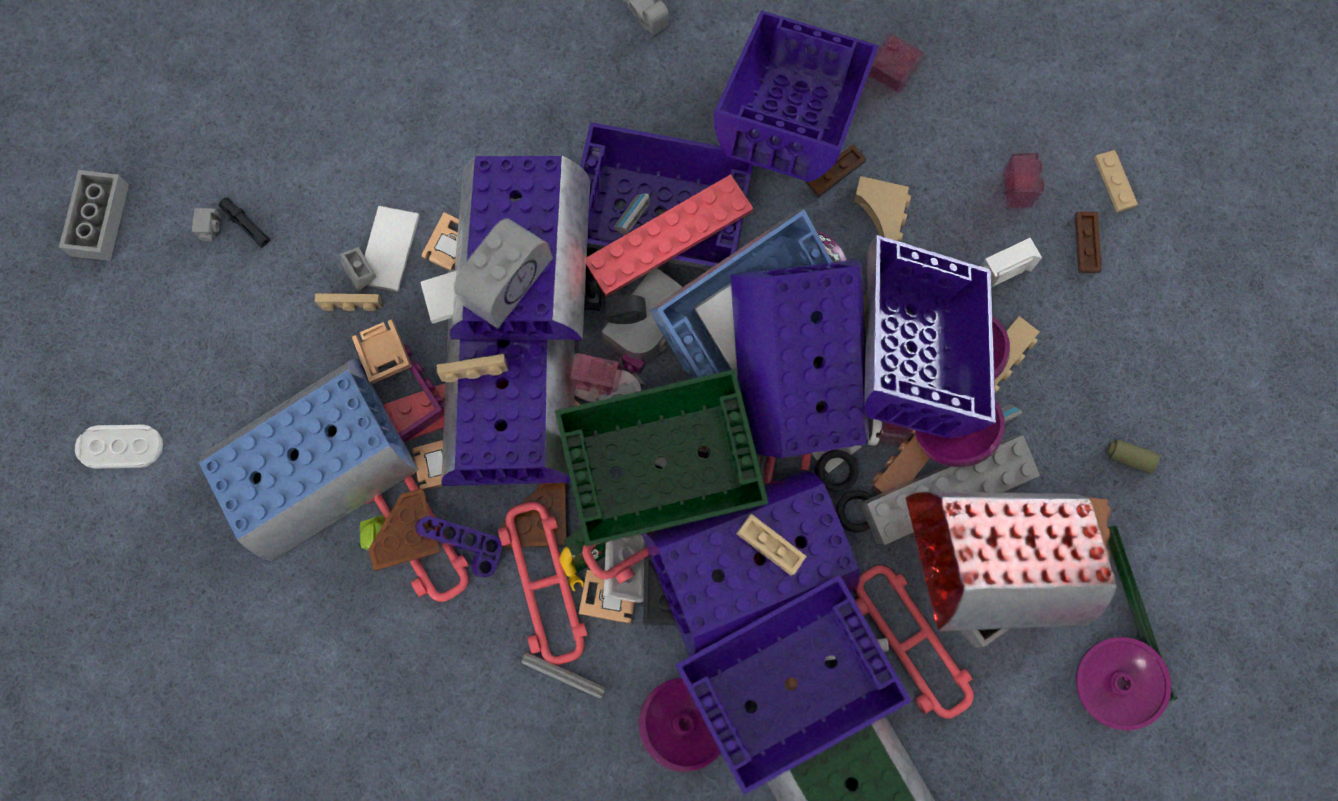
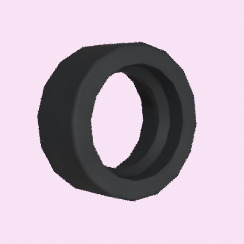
(625, 309)
(853, 470)
(855, 494)

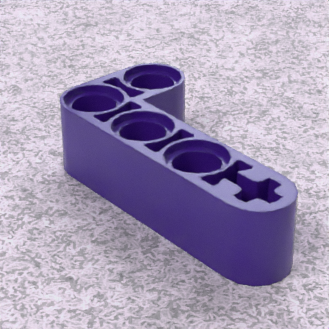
(457, 540)

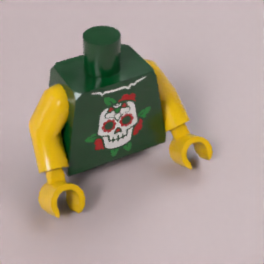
(572, 556)

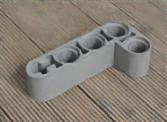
(652, 15)

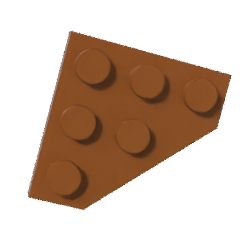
(529, 523)
(397, 538)

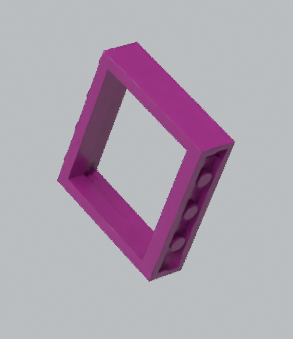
(428, 388)

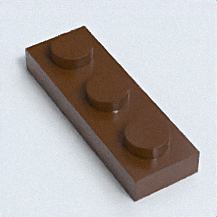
(845, 164)
(1088, 242)

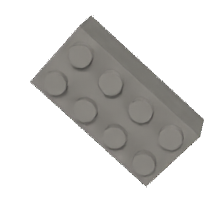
(94, 215)

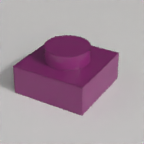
(632, 364)

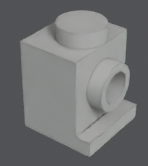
(206, 223)

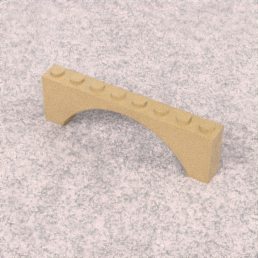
(885, 206)

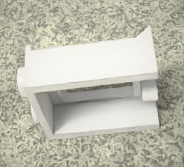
(1012, 261)

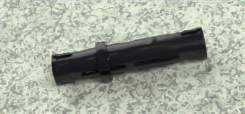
(238, 216)

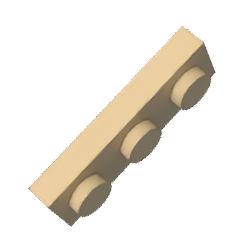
(1115, 181)
(348, 302)
(472, 368)
(771, 545)

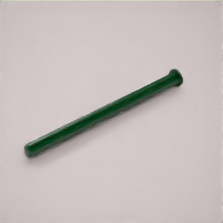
(1132, 592)

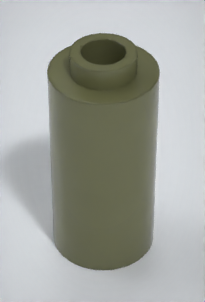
(1133, 455)

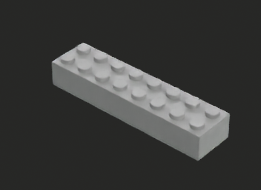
(1005, 469)

